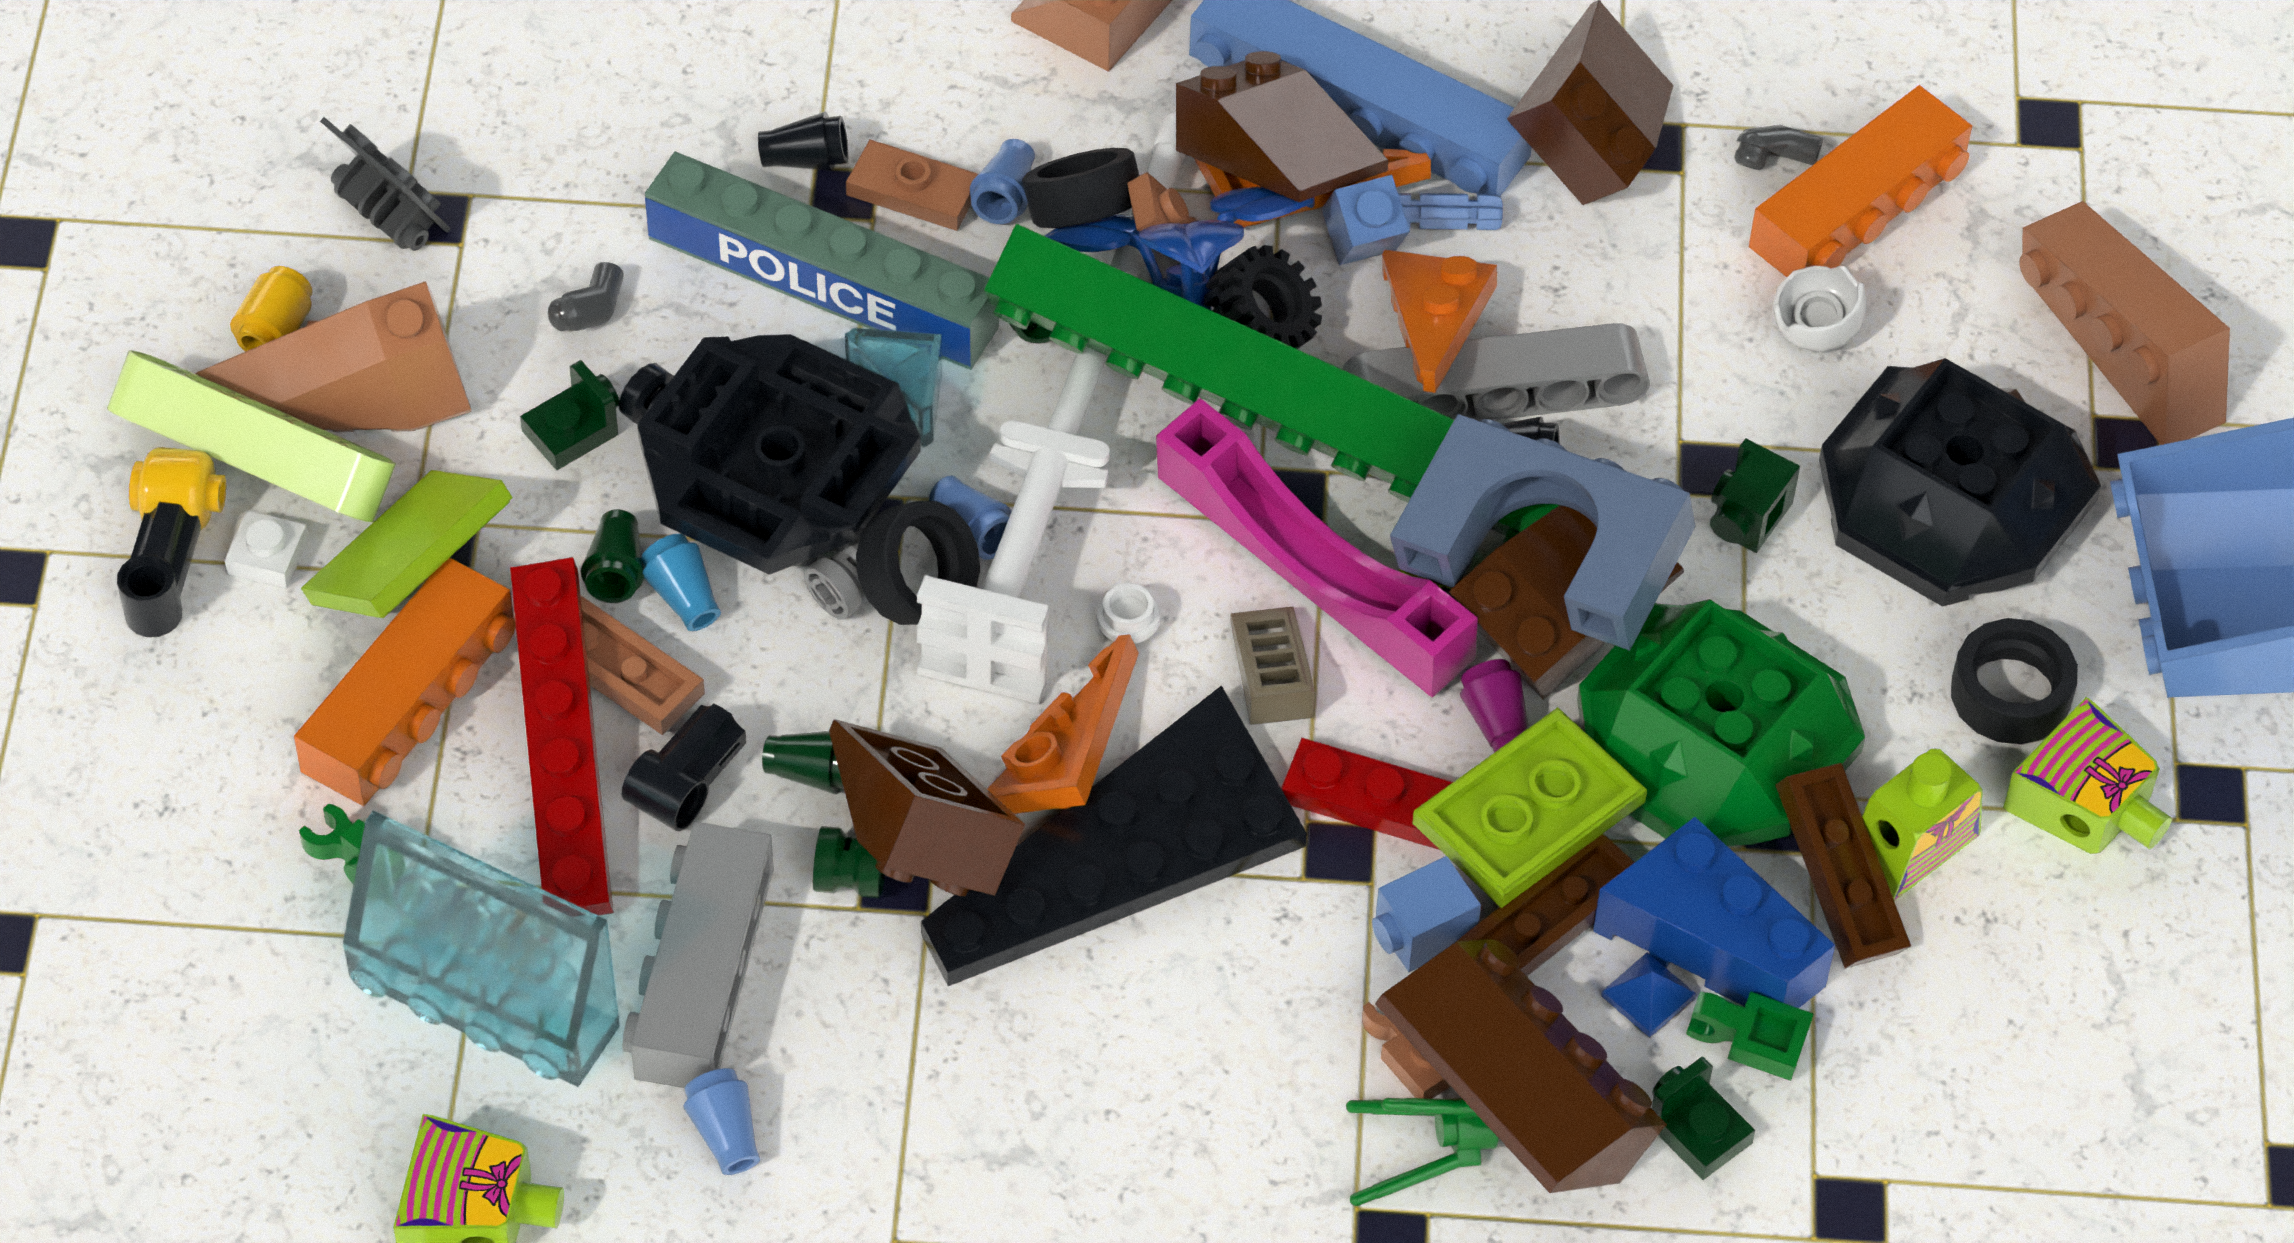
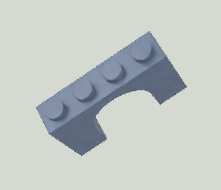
(1490, 472)

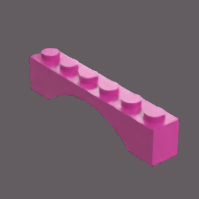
(1394, 614)

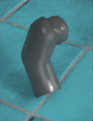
(588, 305)

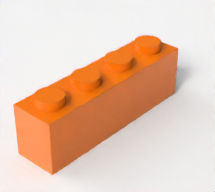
(1862, 184)
(405, 682)

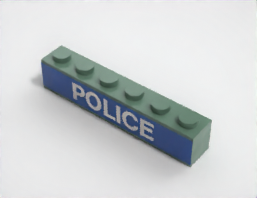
(818, 257)

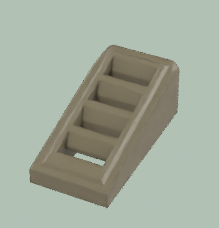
(1273, 701)

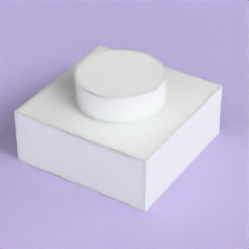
(266, 549)

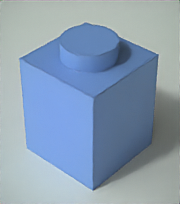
(1365, 219)
(1424, 913)

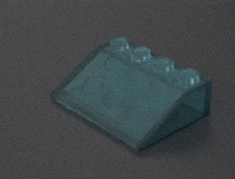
(480, 952)

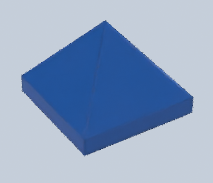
(1648, 994)

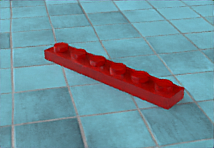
(561, 734)

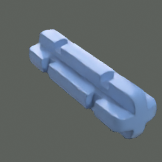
(1453, 211)

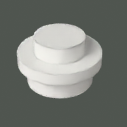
(1128, 610)

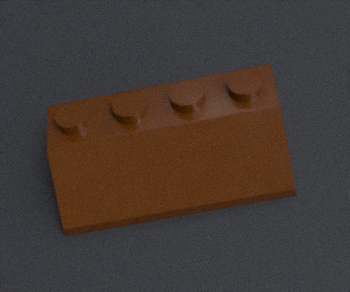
(1523, 1066)

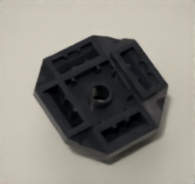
(774, 449)
(1953, 482)

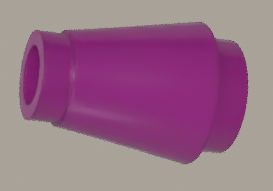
(1495, 701)

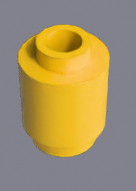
(272, 307)

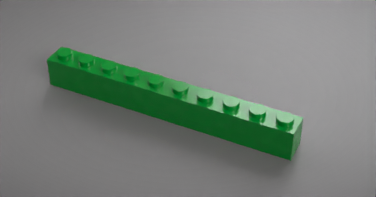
(1224, 364)

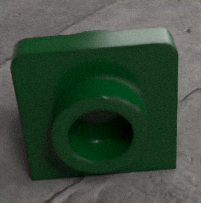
(574, 419)
(1698, 1119)

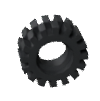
(1278, 285)

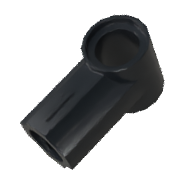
(158, 569)
(677, 779)

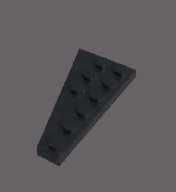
(1152, 829)

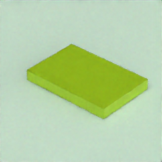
(407, 543)
(1529, 807)

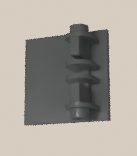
(384, 191)

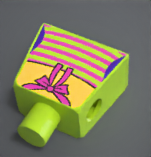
(2089, 784)
(1931, 810)
(470, 1188)

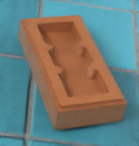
(911, 184)

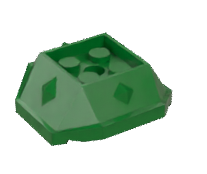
(1661, 723)

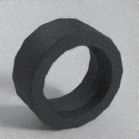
(1080, 187)
(879, 558)
(2022, 642)

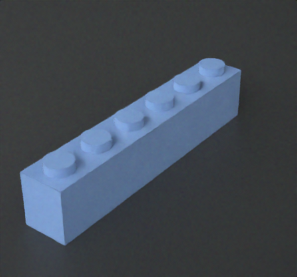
(1379, 89)

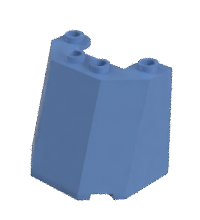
(2215, 558)

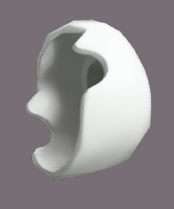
(1820, 307)

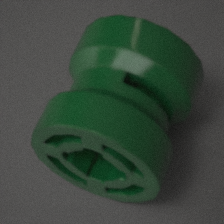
(845, 863)

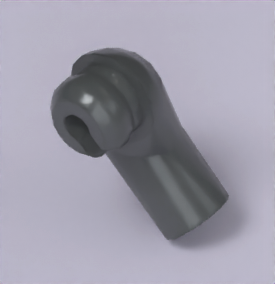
(1778, 140)

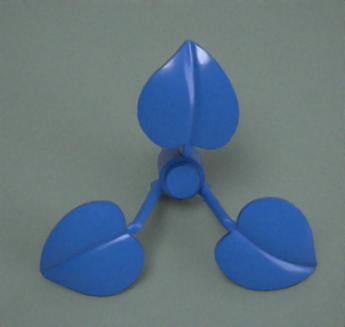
(1191, 244)

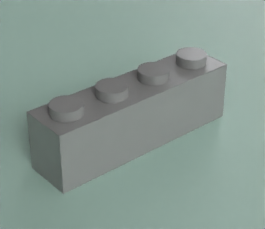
(700, 954)

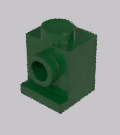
(1753, 496)

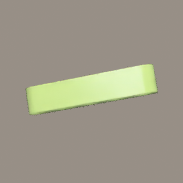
(251, 436)

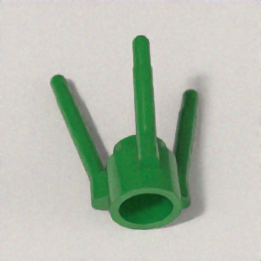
(1454, 1126)

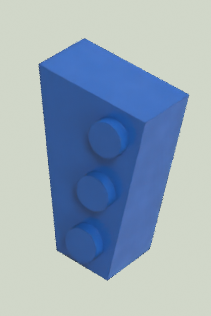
(1715, 918)

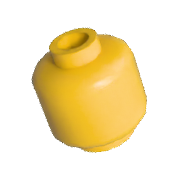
(177, 478)

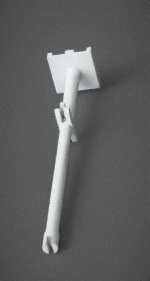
(989, 633)

